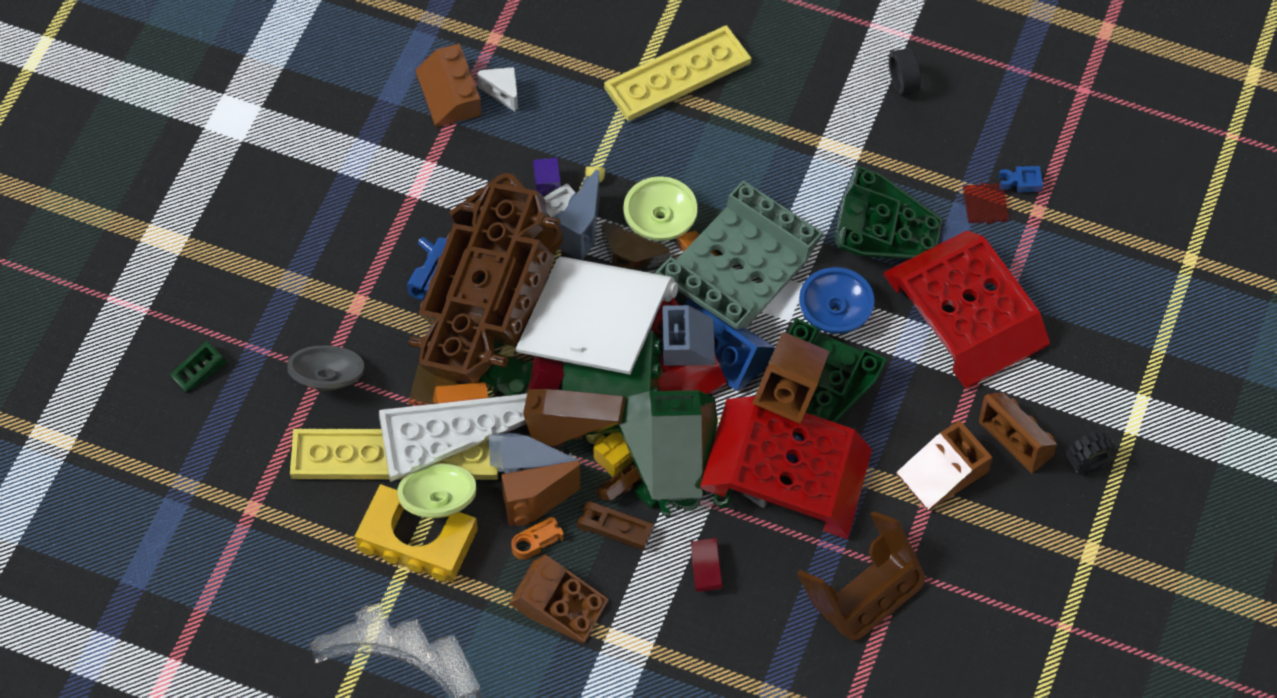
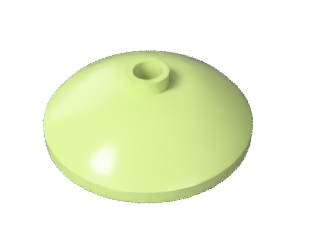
(660, 198)
(437, 490)

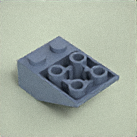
(580, 219)
(517, 451)

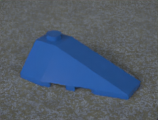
(738, 351)

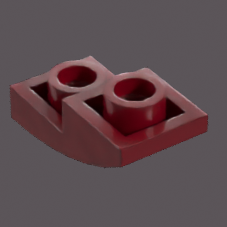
(706, 564)

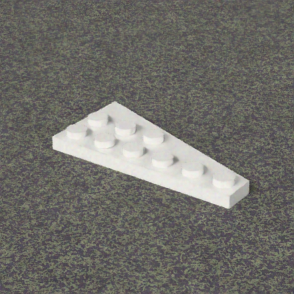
(433, 432)

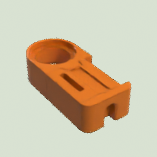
(539, 537)

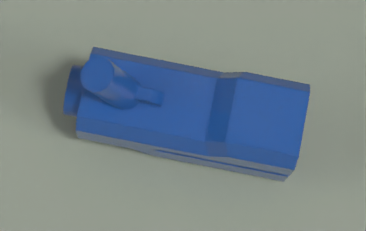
(419, 281)

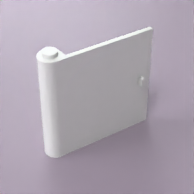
(595, 314)

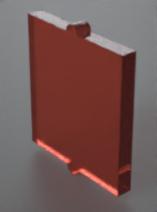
(985, 203)

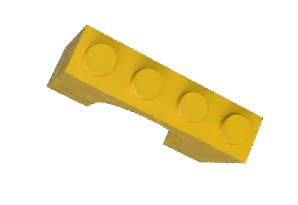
(439, 558)

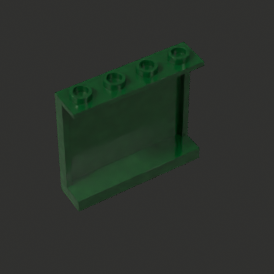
(600, 381)

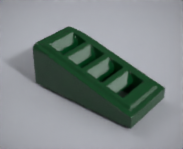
(203, 373)

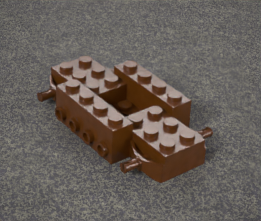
(472, 315)

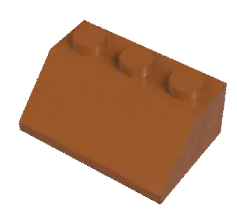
(448, 86)
(1016, 431)

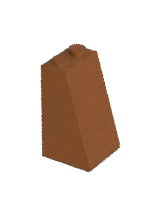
(791, 377)

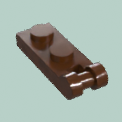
(615, 525)

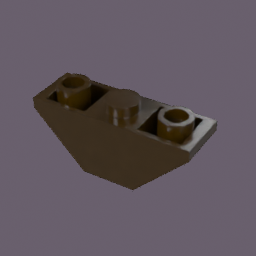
(632, 250)

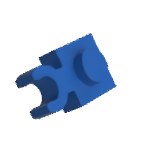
(1025, 178)

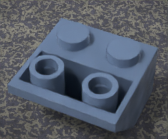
(687, 336)

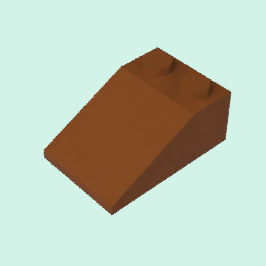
(538, 490)

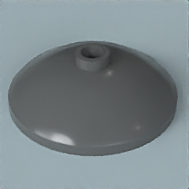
(325, 367)

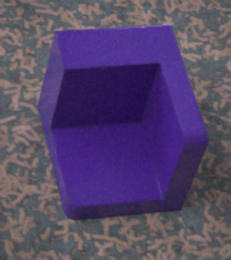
(546, 175)

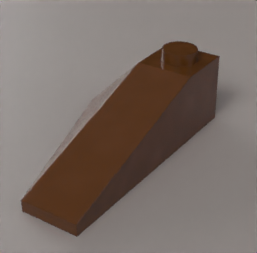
(568, 415)

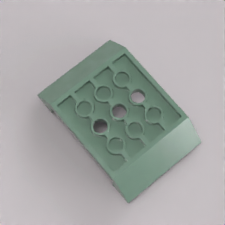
(748, 232)

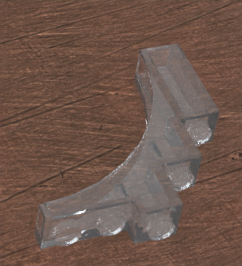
(407, 642)

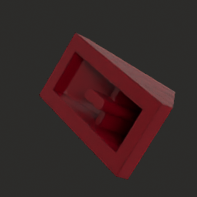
(546, 373)

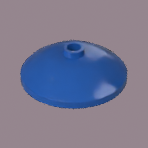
(840, 290)

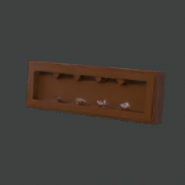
(619, 483)

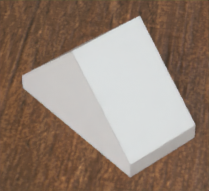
(499, 85)

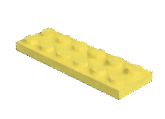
(677, 73)

